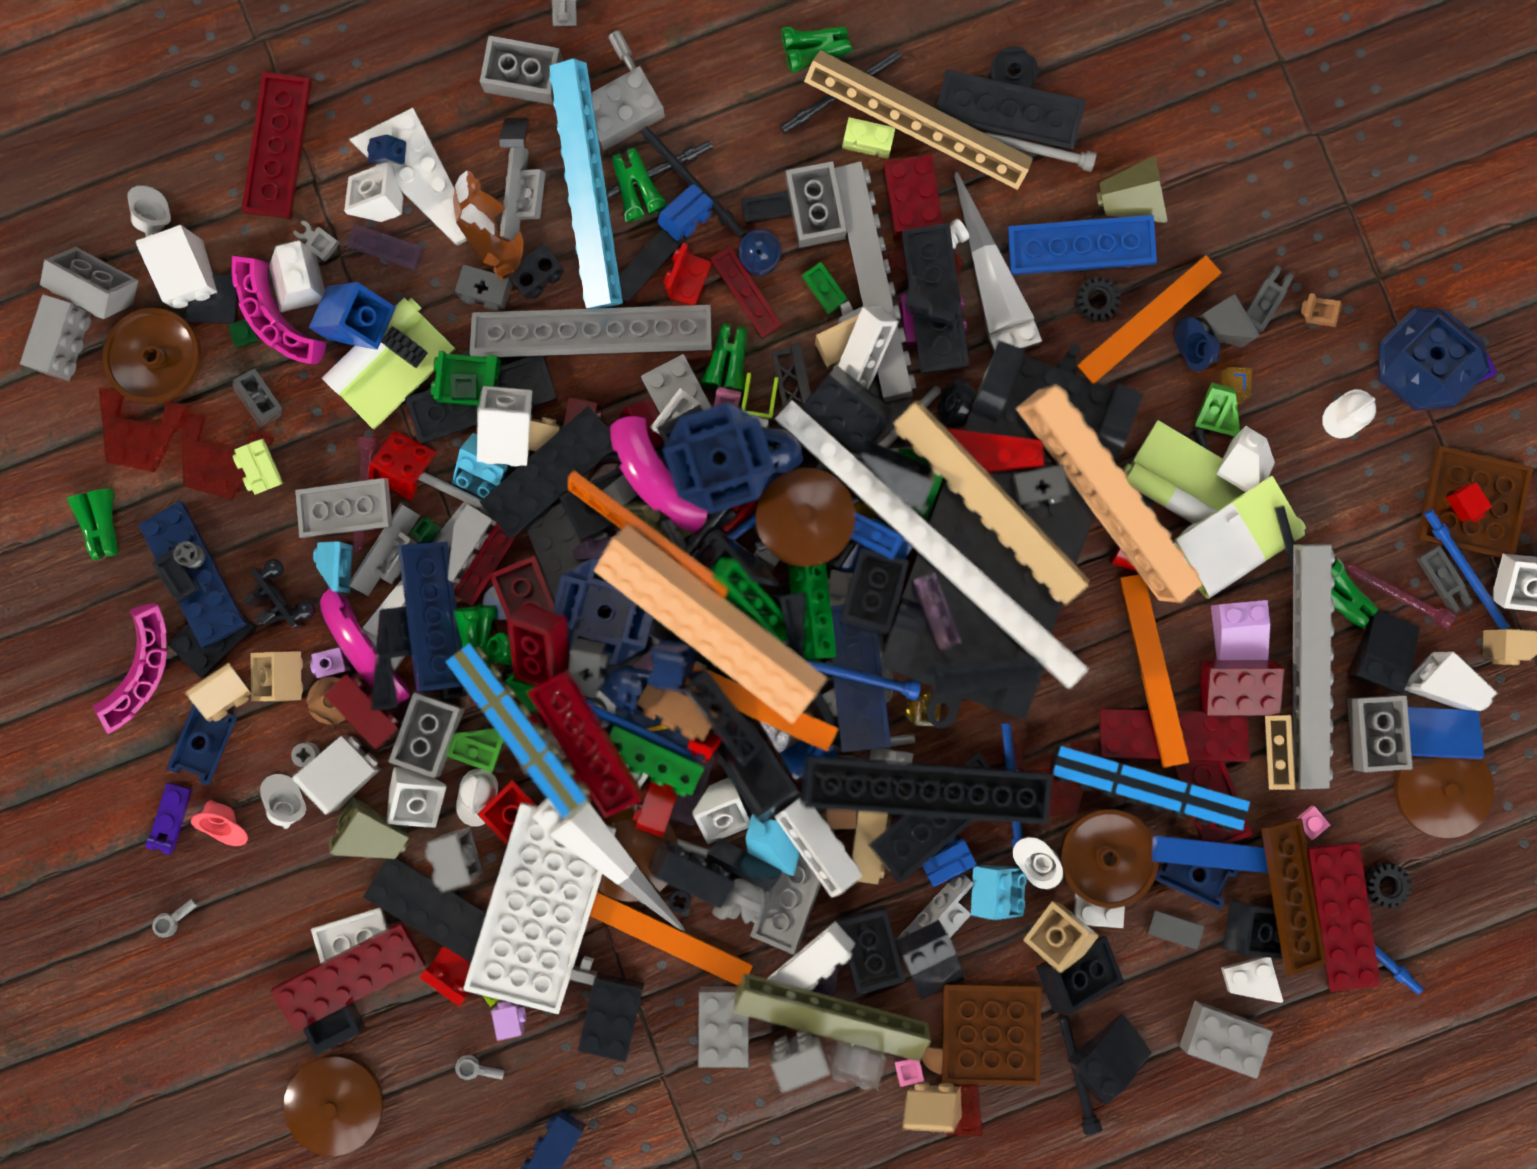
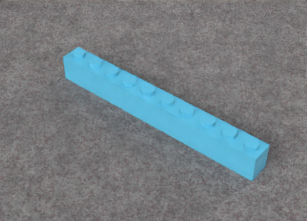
(585, 184)

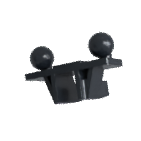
(266, 589)

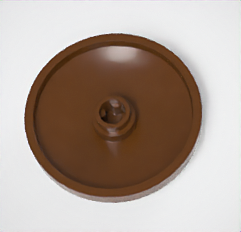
(152, 356)
(805, 517)
(1445, 795)
(640, 848)
(1108, 858)
(333, 1105)

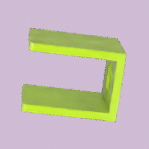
(746, 394)

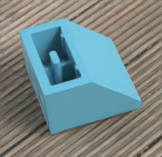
(477, 476)
(998, 892)

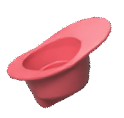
(220, 822)

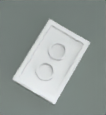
(347, 932)

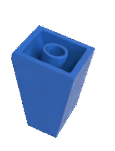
(352, 315)

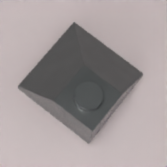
(1229, 323)

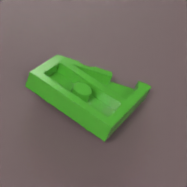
(1219, 410)
(477, 748)

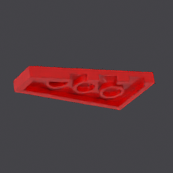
(1001, 452)

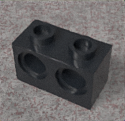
(531, 267)

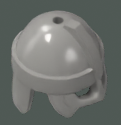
(743, 898)

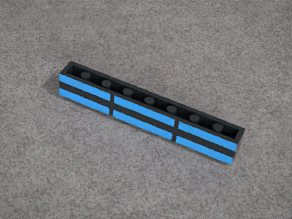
(1148, 787)

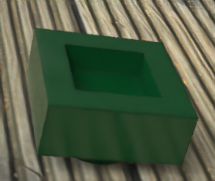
(242, 334)
(463, 386)
(425, 530)

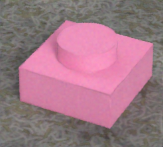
(727, 396)
(1313, 822)
(908, 1071)

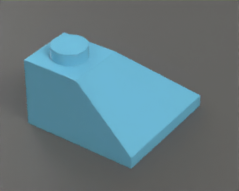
(334, 564)
(772, 845)

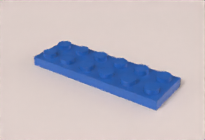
(1082, 245)

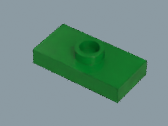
(824, 288)

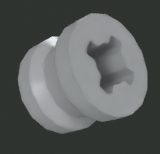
(310, 753)

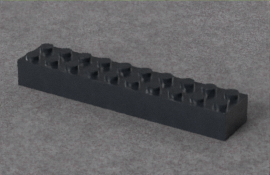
(925, 789)

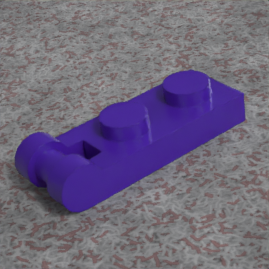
(169, 818)

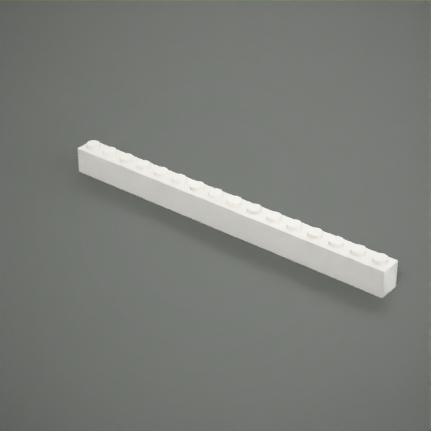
(931, 545)

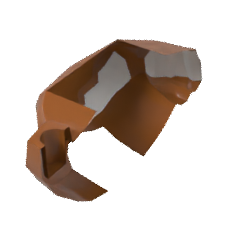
(477, 212)

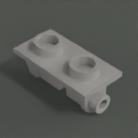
(564, 12)

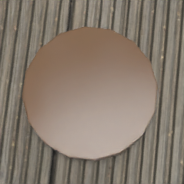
(316, 702)

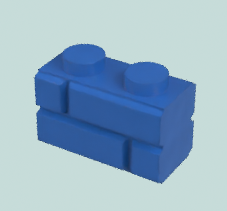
(685, 213)
(949, 862)

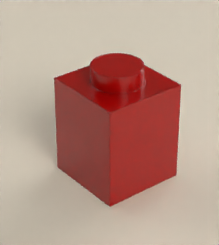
(1469, 502)

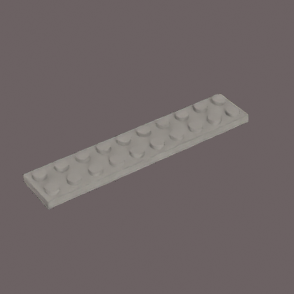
(591, 331)

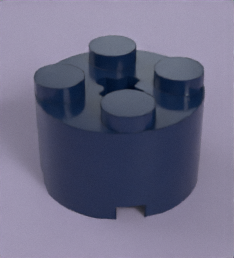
(671, 665)

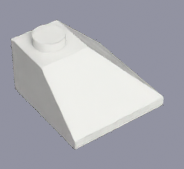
(374, 194)
(1246, 460)
(414, 799)
(721, 811)

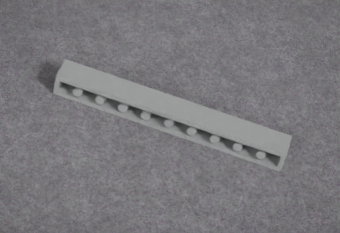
(872, 274)
(1312, 664)

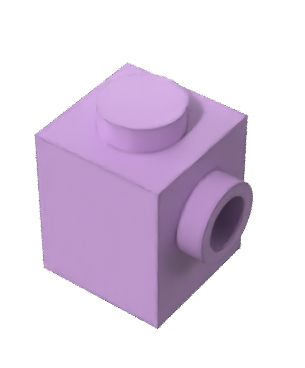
(329, 663)
(508, 1019)

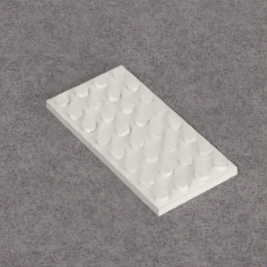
(533, 919)

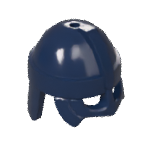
(770, 254)
(788, 449)
(625, 686)

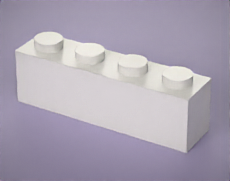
(868, 344)
(819, 847)
(815, 959)

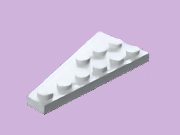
(422, 174)

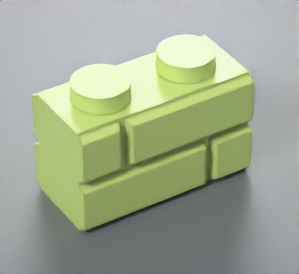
(868, 137)
(258, 466)

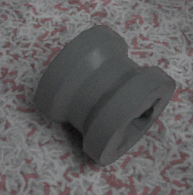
(183, 554)

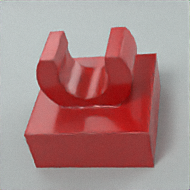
(705, 747)

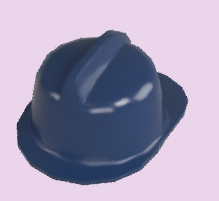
(1196, 344)

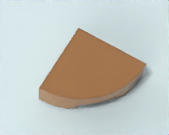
(933, 1058)

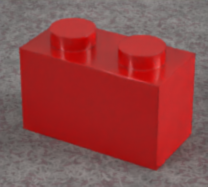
(656, 809)

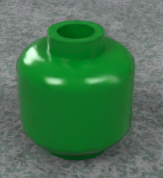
(499, 649)

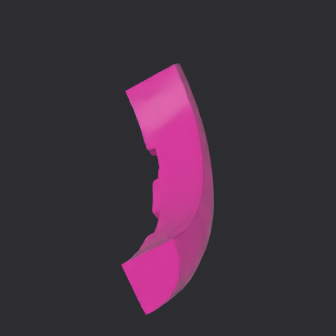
(263, 316)
(649, 474)
(353, 641)
(144, 671)

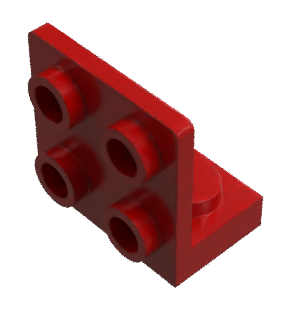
(687, 276)
(402, 463)
(448, 975)

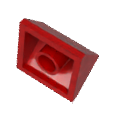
(503, 809)

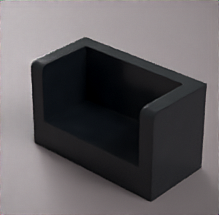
(334, 1029)

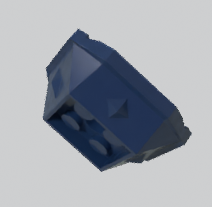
(1416, 376)
(692, 452)
(580, 599)

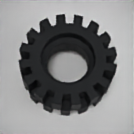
(1109, 292)
(404, 347)
(1401, 885)

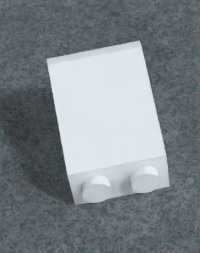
(178, 266)
(296, 276)
(504, 426)
(1450, 682)
(337, 773)

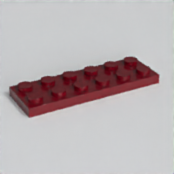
(276, 145)
(1206, 737)
(586, 744)
(1344, 916)
(348, 976)

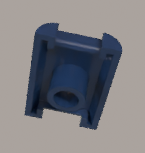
(188, 754)
(1205, 888)

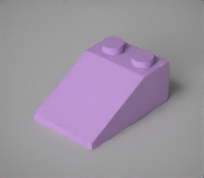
(1241, 630)

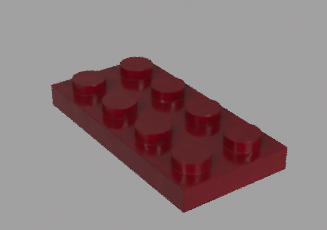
(1214, 777)

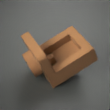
(1321, 311)

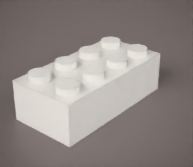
(1516, 583)

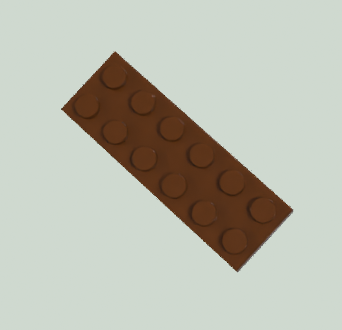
(1293, 896)

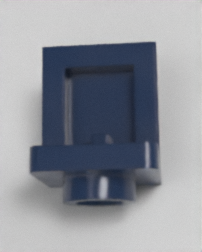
(386, 149)

